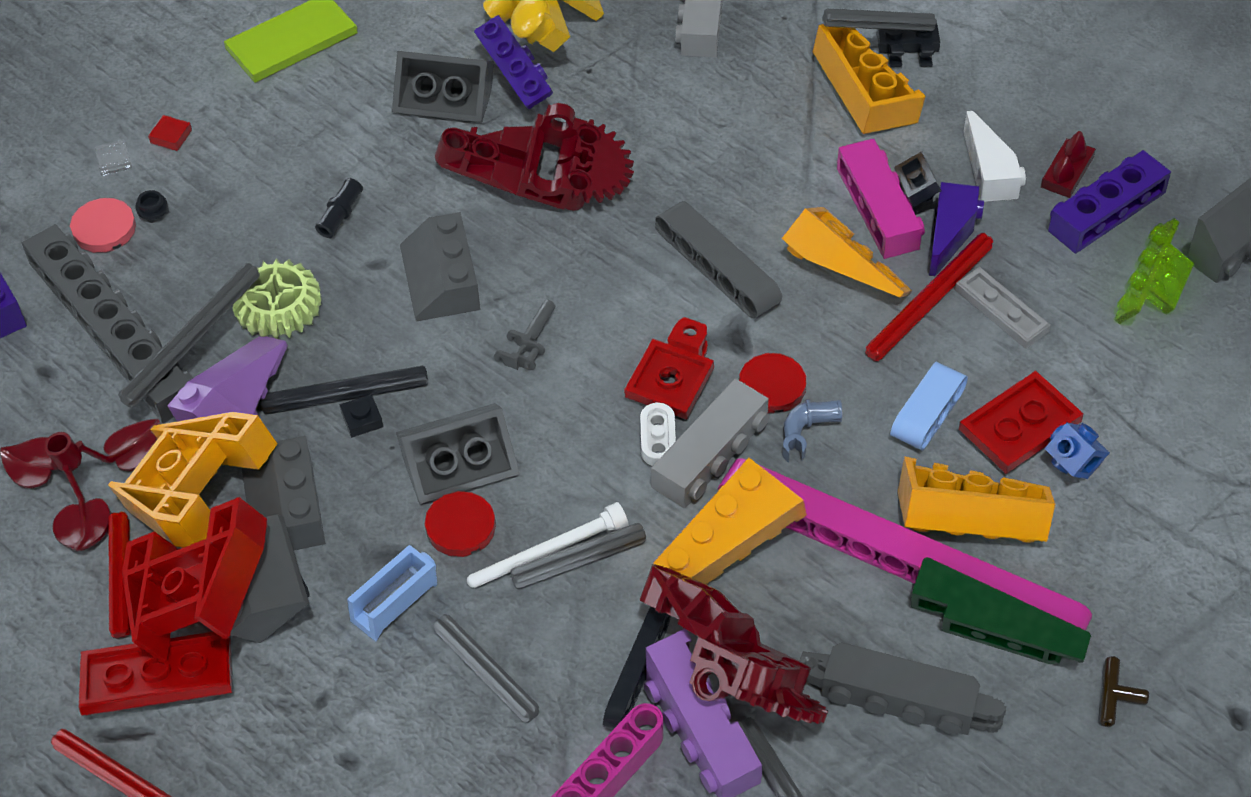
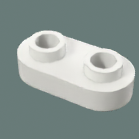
(659, 436)

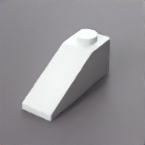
(992, 162)

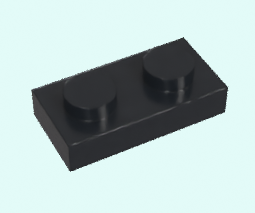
(917, 179)

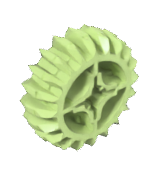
(279, 300)

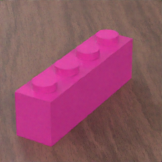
(880, 198)

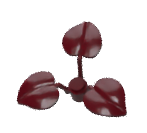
(31, 466)

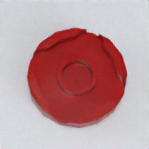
(776, 378)
(460, 523)

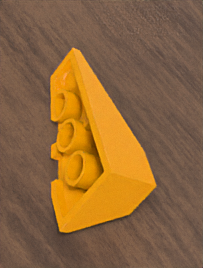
(828, 242)

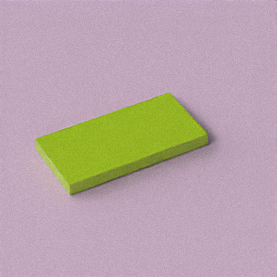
(290, 38)

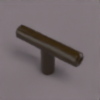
(1113, 692)

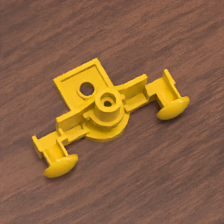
(540, 18)

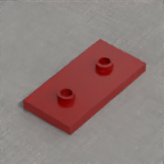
(133, 678)

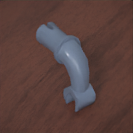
(805, 415)

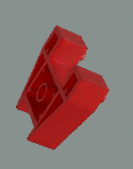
(192, 584)

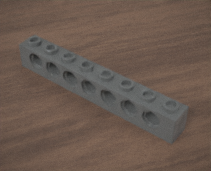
(102, 313)

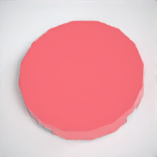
(102, 224)

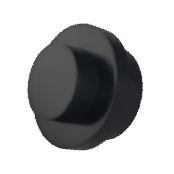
(151, 205)

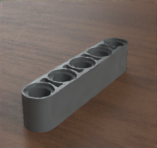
(718, 259)

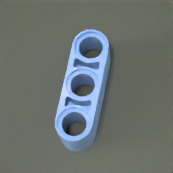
(929, 406)

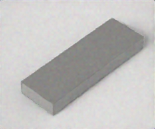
(1002, 307)

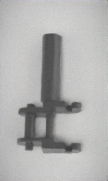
(527, 340)

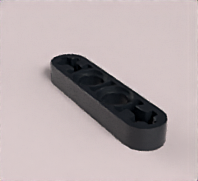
(634, 671)

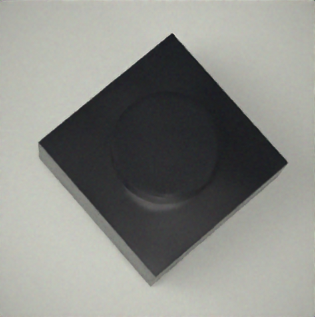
(361, 415)

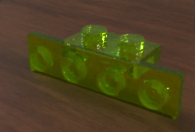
(1158, 276)

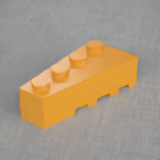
(865, 82)
(733, 523)

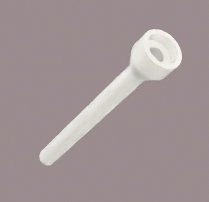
(609, 520)

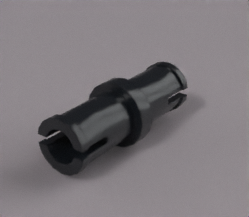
(339, 208)

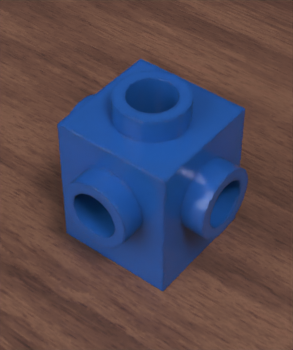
(1076, 450)

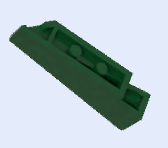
(994, 617)

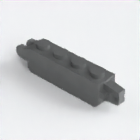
(904, 689)

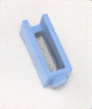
(391, 591)

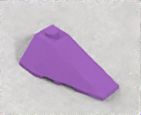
(232, 383)

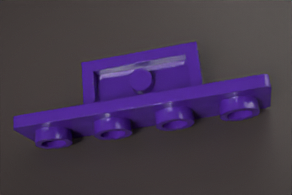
(514, 62)

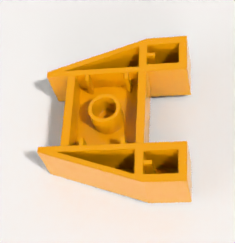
(181, 463)

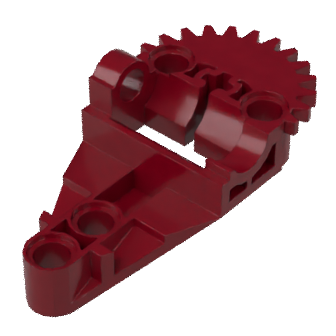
(508, 159)
(731, 648)

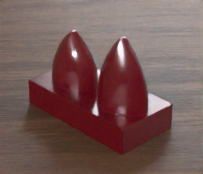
(1068, 166)

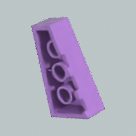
(707, 737)

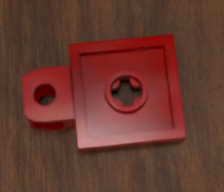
(680, 357)

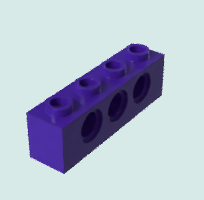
(1108, 201)

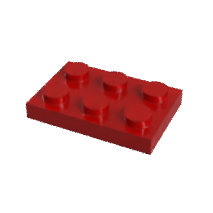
(1019, 421)

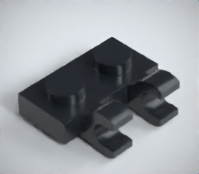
(902, 41)

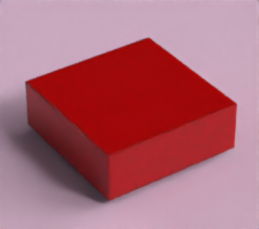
(170, 132)

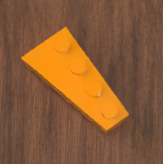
(973, 504)

